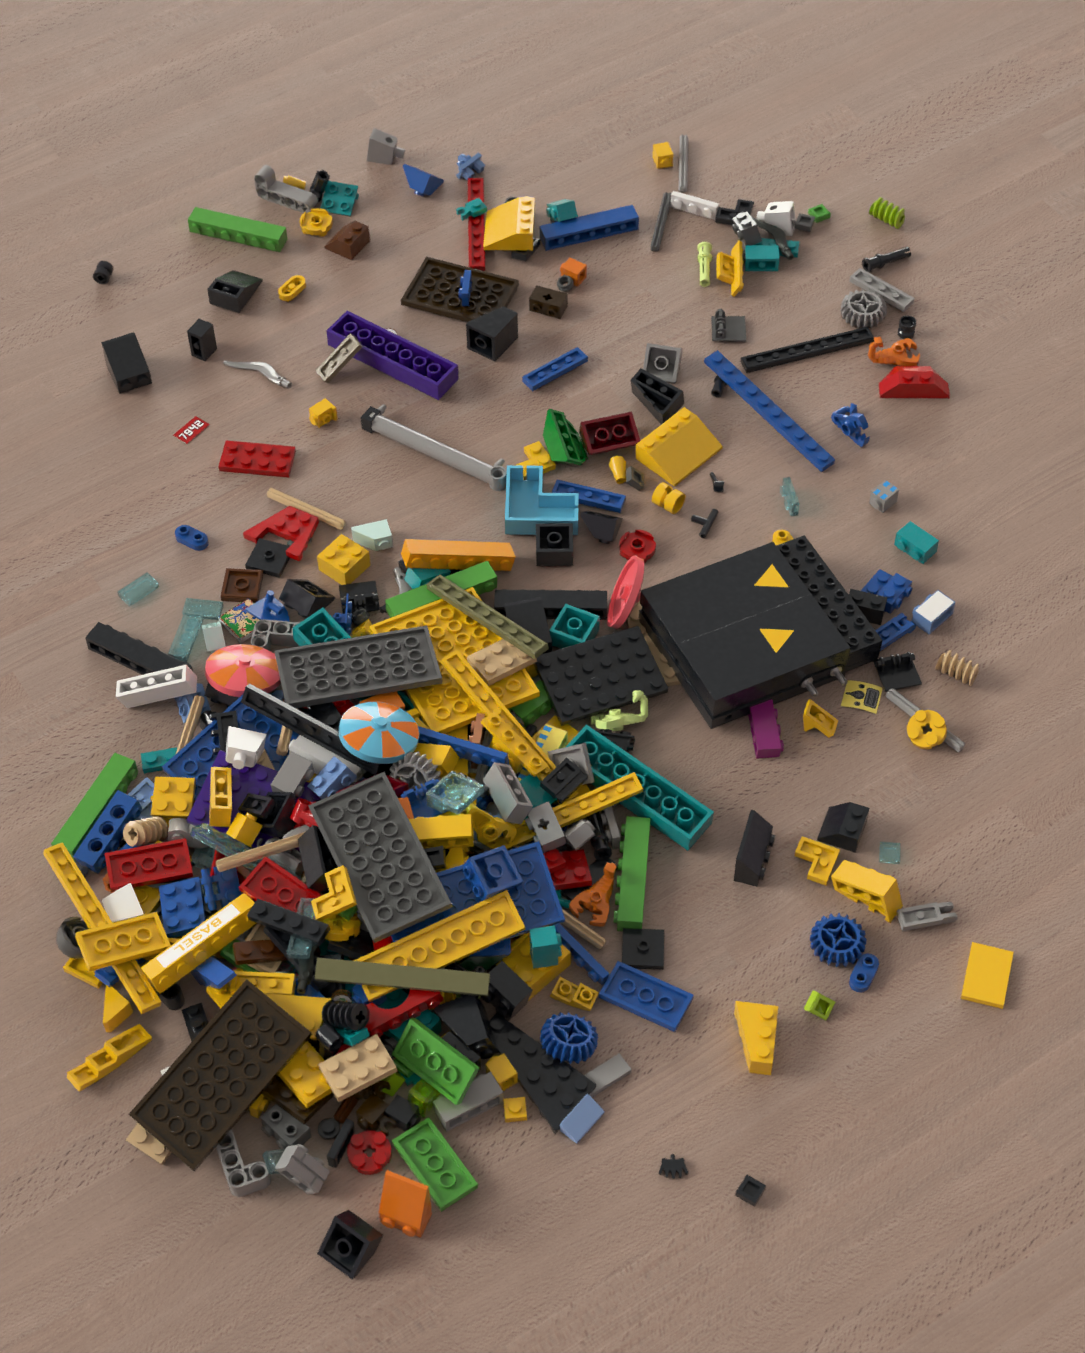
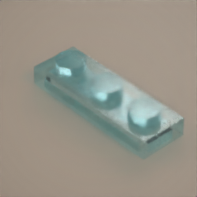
(186, 635)
(299, 948)

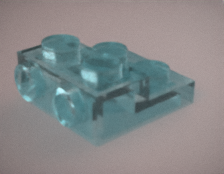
(453, 793)

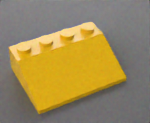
(510, 225)
(677, 447)

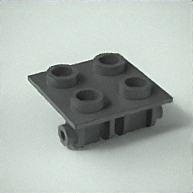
(728, 327)

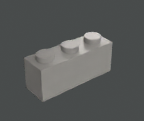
(507, 793)
(481, 1096)

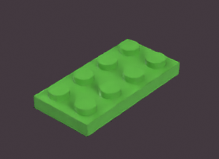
(435, 1061)
(435, 1164)

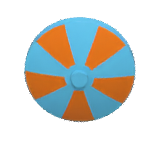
(378, 732)

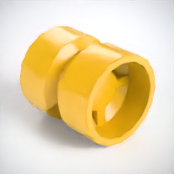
(668, 498)

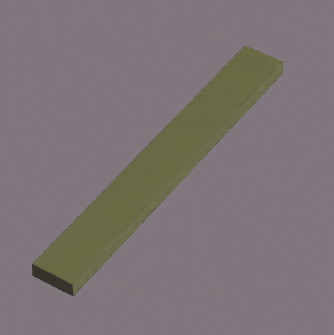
(487, 616)
(402, 977)

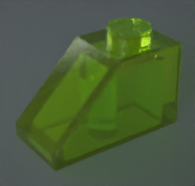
(423, 1095)

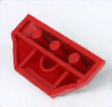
(913, 383)

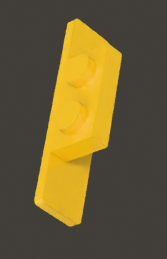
(730, 268)
(508, 741)

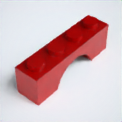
(385, 1019)

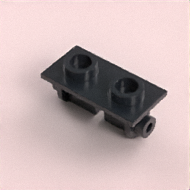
(622, 740)

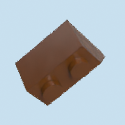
(349, 240)

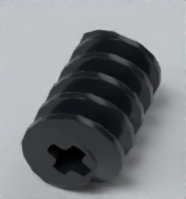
(345, 1015)

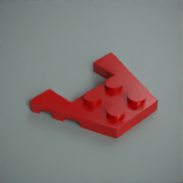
(290, 525)

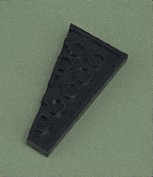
(547, 1081)

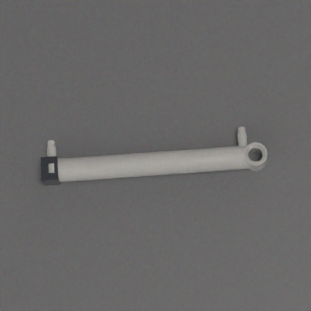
(493, 475)

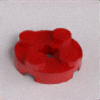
(641, 537)
(363, 1141)

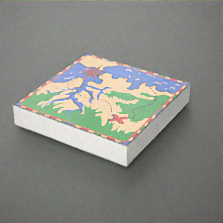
(239, 621)

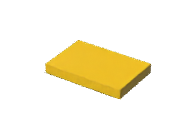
(987, 975)

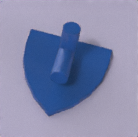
(269, 609)

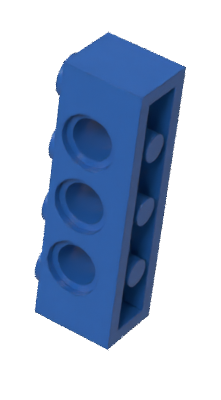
(108, 821)

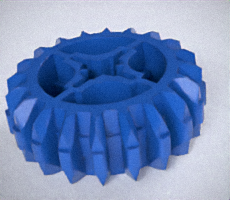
(829, 931)
(556, 1039)

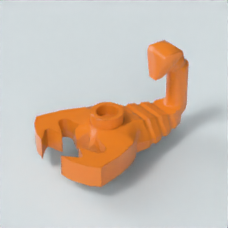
(895, 354)
(596, 898)

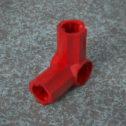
(302, 814)

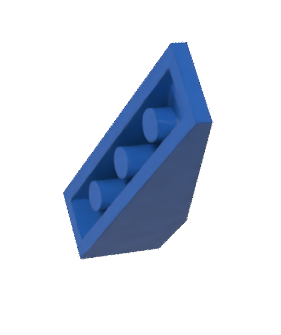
(213, 973)

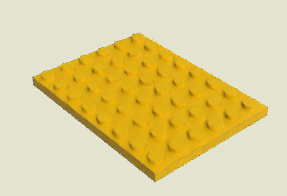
(447, 705)

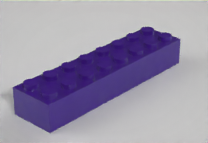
(395, 355)

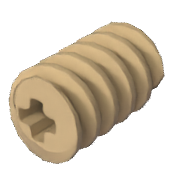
(957, 667)
(145, 831)

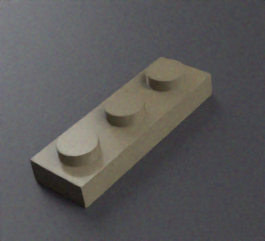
(339, 358)

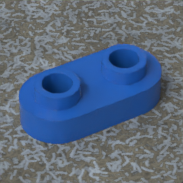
(191, 537)
(865, 971)

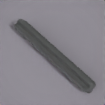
(661, 221)

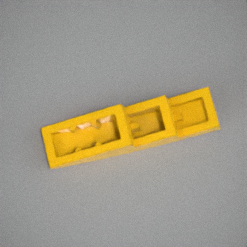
(104, 1061)

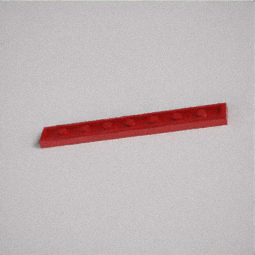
(476, 226)

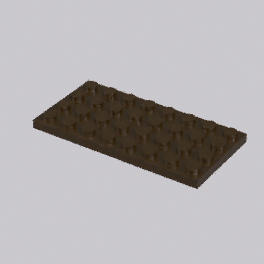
(220, 1075)

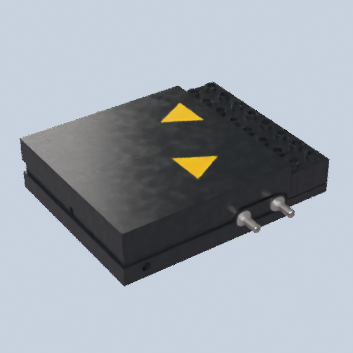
(757, 629)

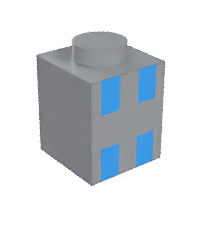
(884, 496)

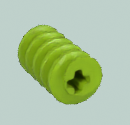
(887, 214)

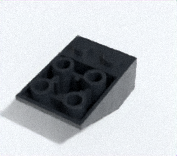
(233, 290)

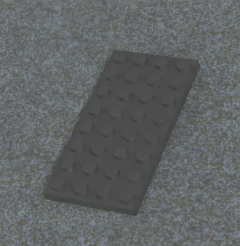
(357, 667)
(382, 856)

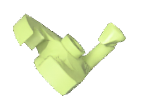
(616, 719)

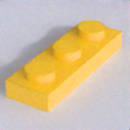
(266, 982)

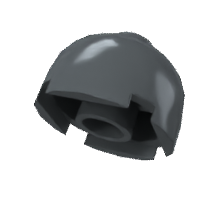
(66, 937)

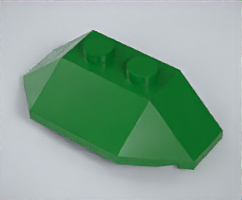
(563, 439)

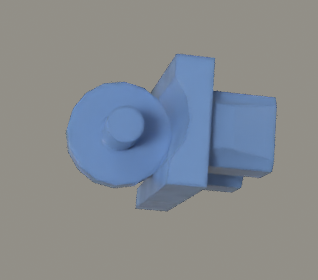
(466, 165)

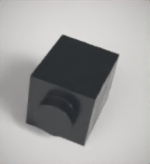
(403, 1112)

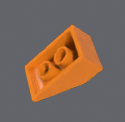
(405, 1204)

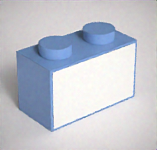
(933, 611)

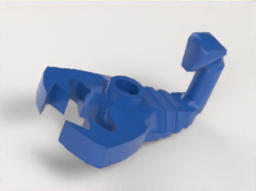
(851, 423)

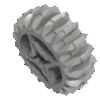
(863, 308)
(420, 774)

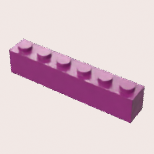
(765, 730)

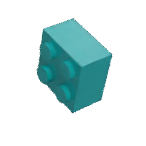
(574, 627)

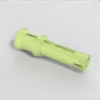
(704, 258)

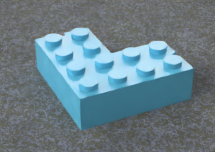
(529, 506)

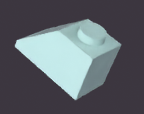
(373, 535)
(213, 636)

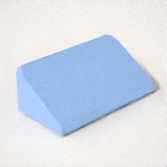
(581, 1119)

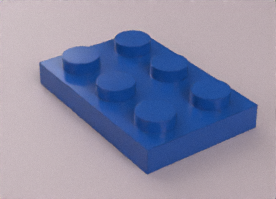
(182, 906)

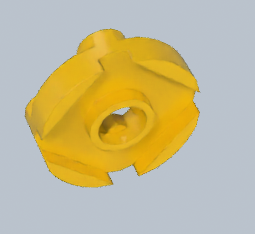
(308, 220)
(930, 739)
(341, 928)

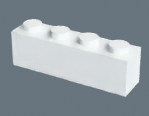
(156, 686)

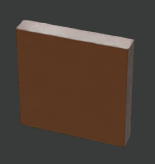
(241, 585)

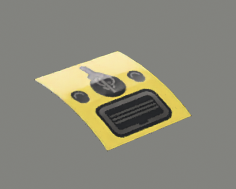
(861, 696)

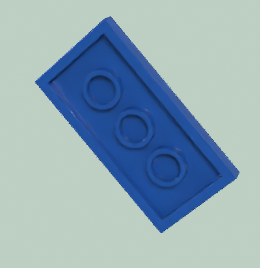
(646, 996)

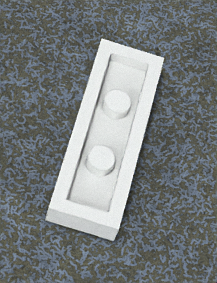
(694, 205)

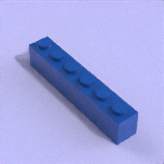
(589, 227)

